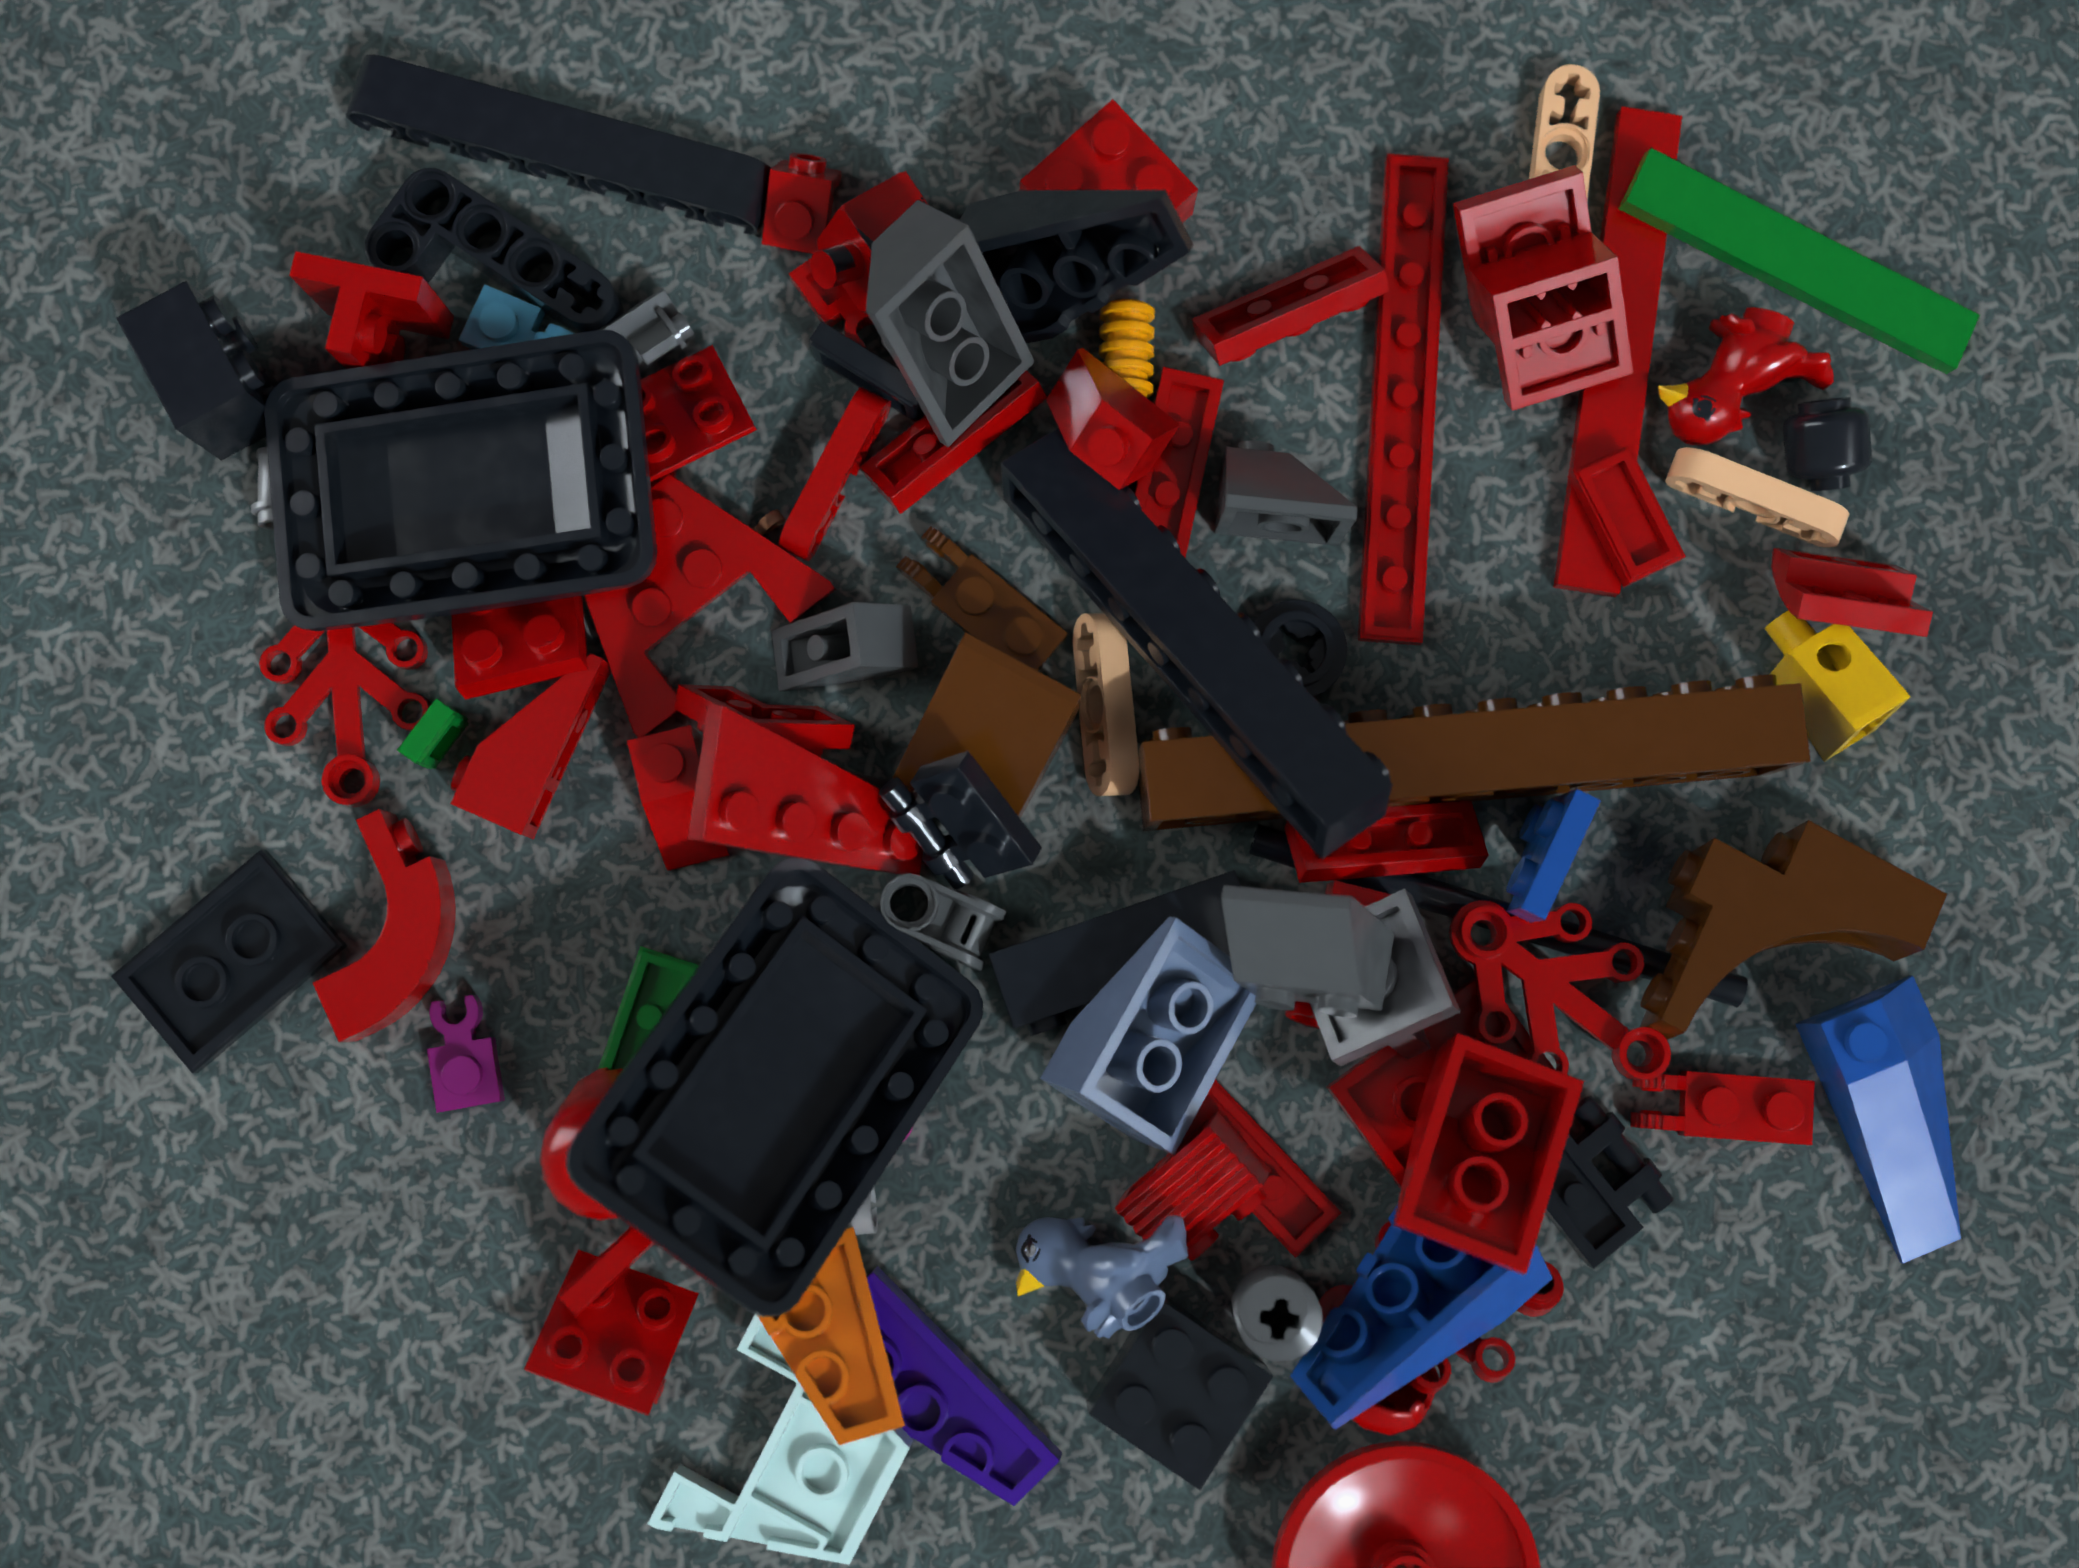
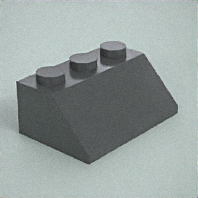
(943, 318)

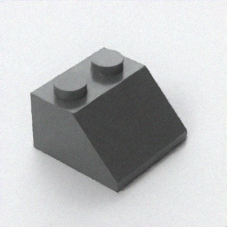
(1307, 949)

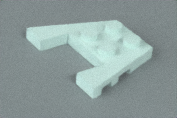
(804, 1488)

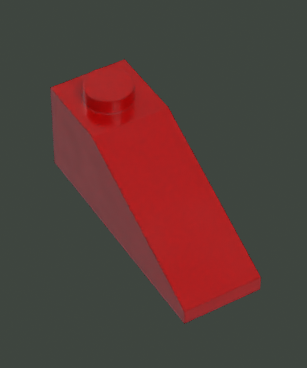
(524, 760)

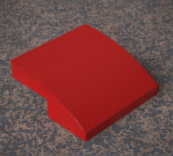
(1849, 592)

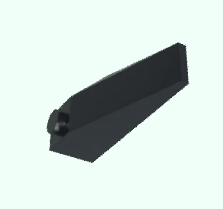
(1073, 249)

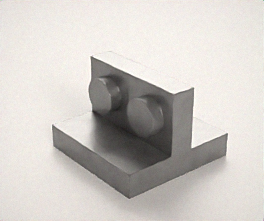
(1413, 995)

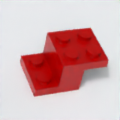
(1544, 287)

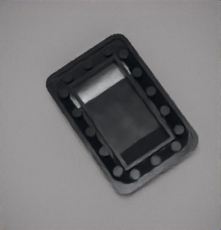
(460, 482)
(776, 1088)

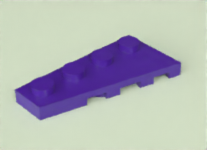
(954, 1404)

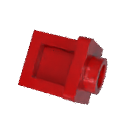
(799, 202)

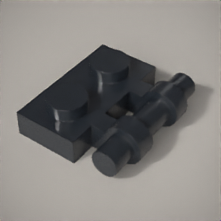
(971, 810)
(1584, 1204)

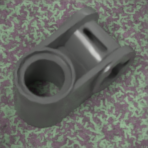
(945, 919)

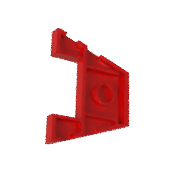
(698, 559)

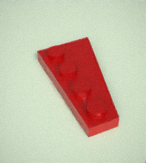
(789, 802)

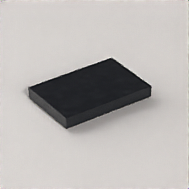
(229, 961)

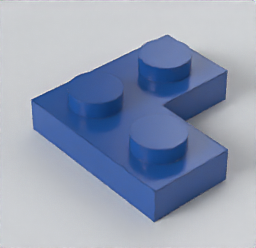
(1552, 842)

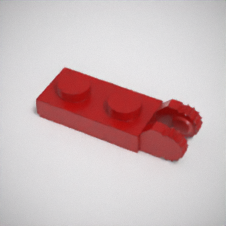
(1733, 1107)

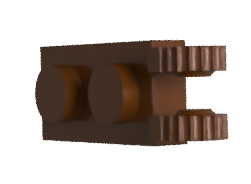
(985, 604)

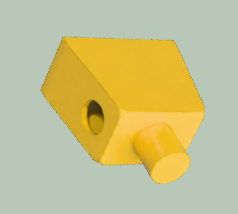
(1841, 682)

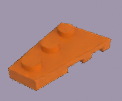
(839, 1349)

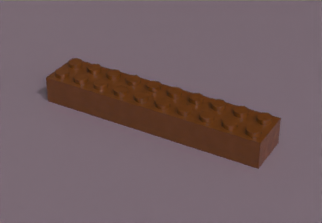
(1510, 750)

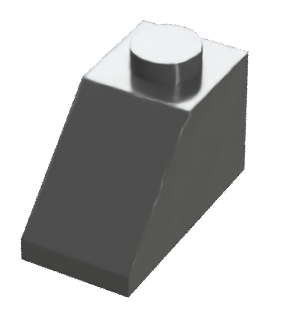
(845, 646)

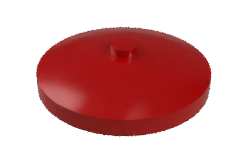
(1404, 1510)

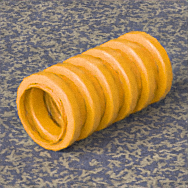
(1126, 342)

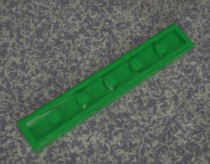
(1799, 261)

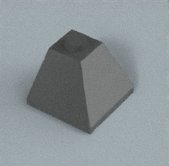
(1278, 498)

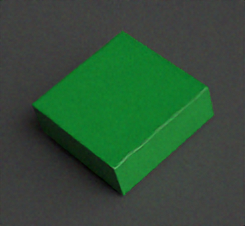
(433, 735)

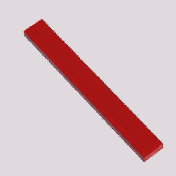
(1403, 401)
(1613, 411)

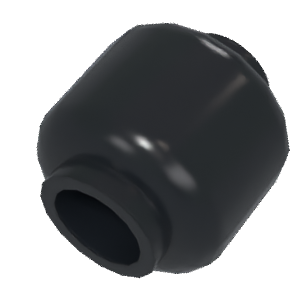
(1827, 443)

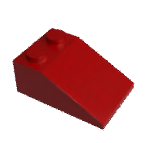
(1486, 1151)

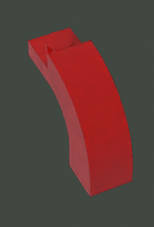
(412, 942)

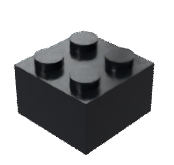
(201, 368)
(1179, 1392)

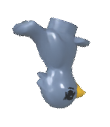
(1110, 1278)

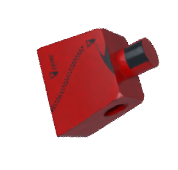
(848, 237)

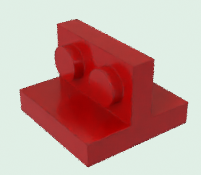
(370, 308)

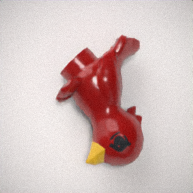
(1747, 361)

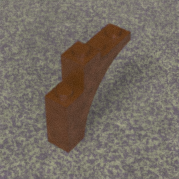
(1801, 892)

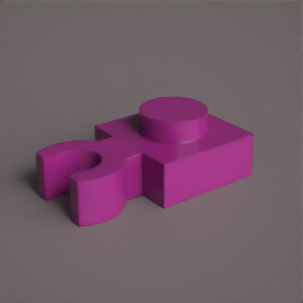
(465, 1068)

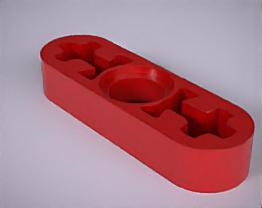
(840, 458)

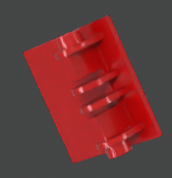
(691, 412)
(618, 1342)

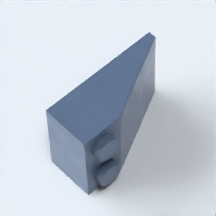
(1154, 1037)

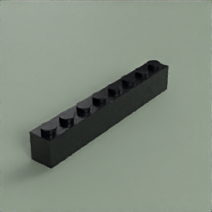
(1199, 645)

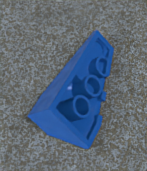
(1889, 1095)
(1404, 1317)

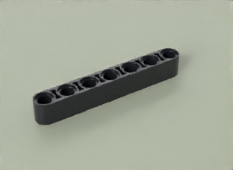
(559, 141)

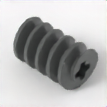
(1293, 1331)

